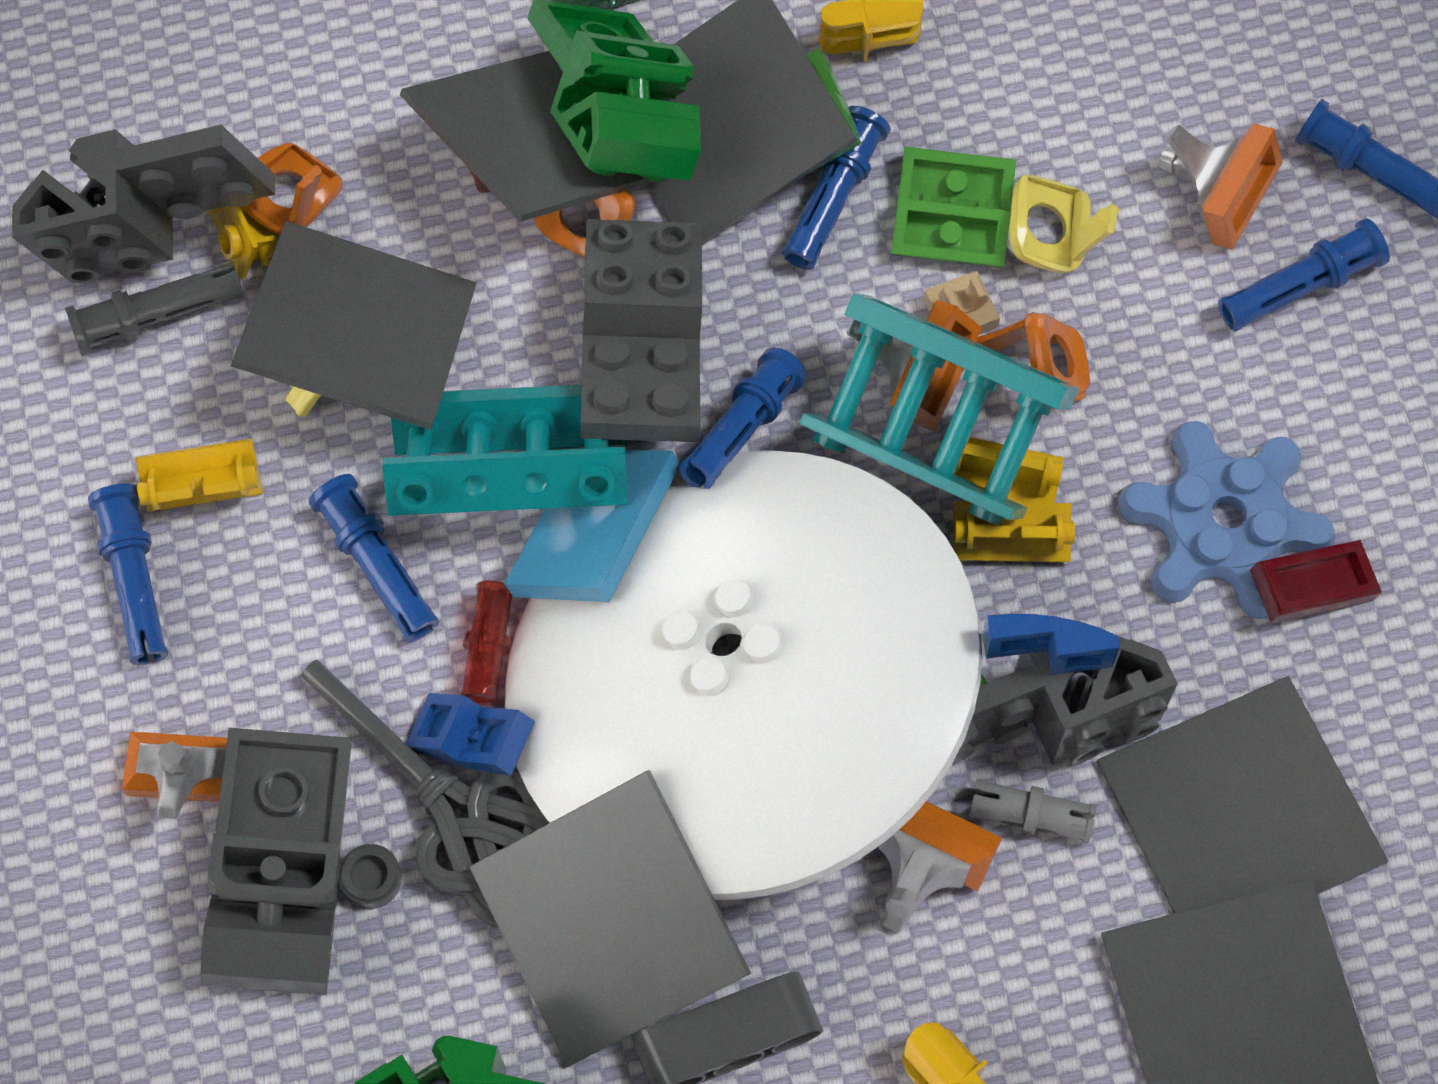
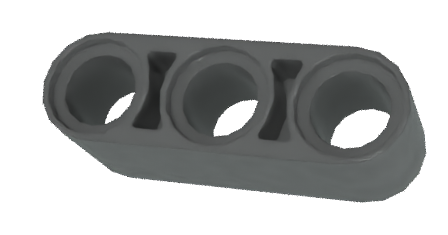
(728, 1032)

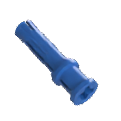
(1355, 148)
(833, 190)
(1326, 265)
(755, 403)
(361, 536)
(125, 547)

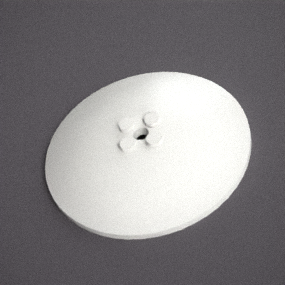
(822, 719)

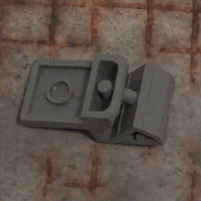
(143, 193)
(642, 331)
(1119, 703)
(276, 862)

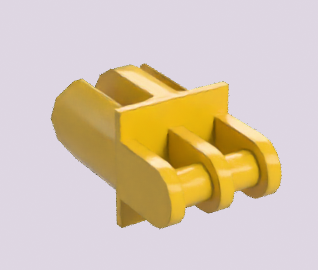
(869, 25)
(939, 1057)

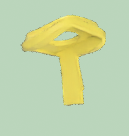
(1074, 212)

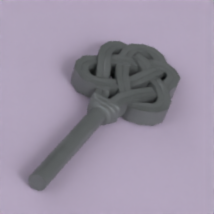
(435, 792)

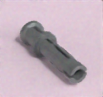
(127, 314)

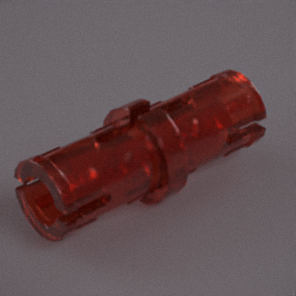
(487, 643)

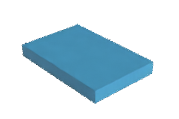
(588, 549)

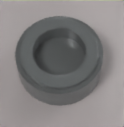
(370, 876)

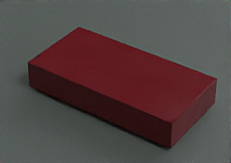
(1315, 581)

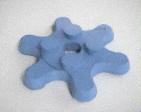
(1197, 542)

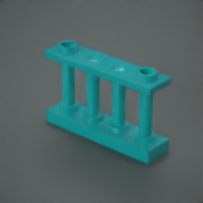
(983, 373)
(487, 481)

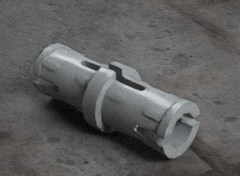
(1033, 810)

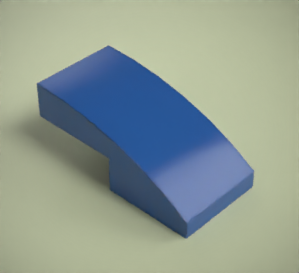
(1069, 643)
(470, 735)

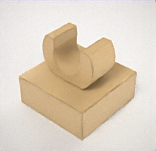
(969, 296)

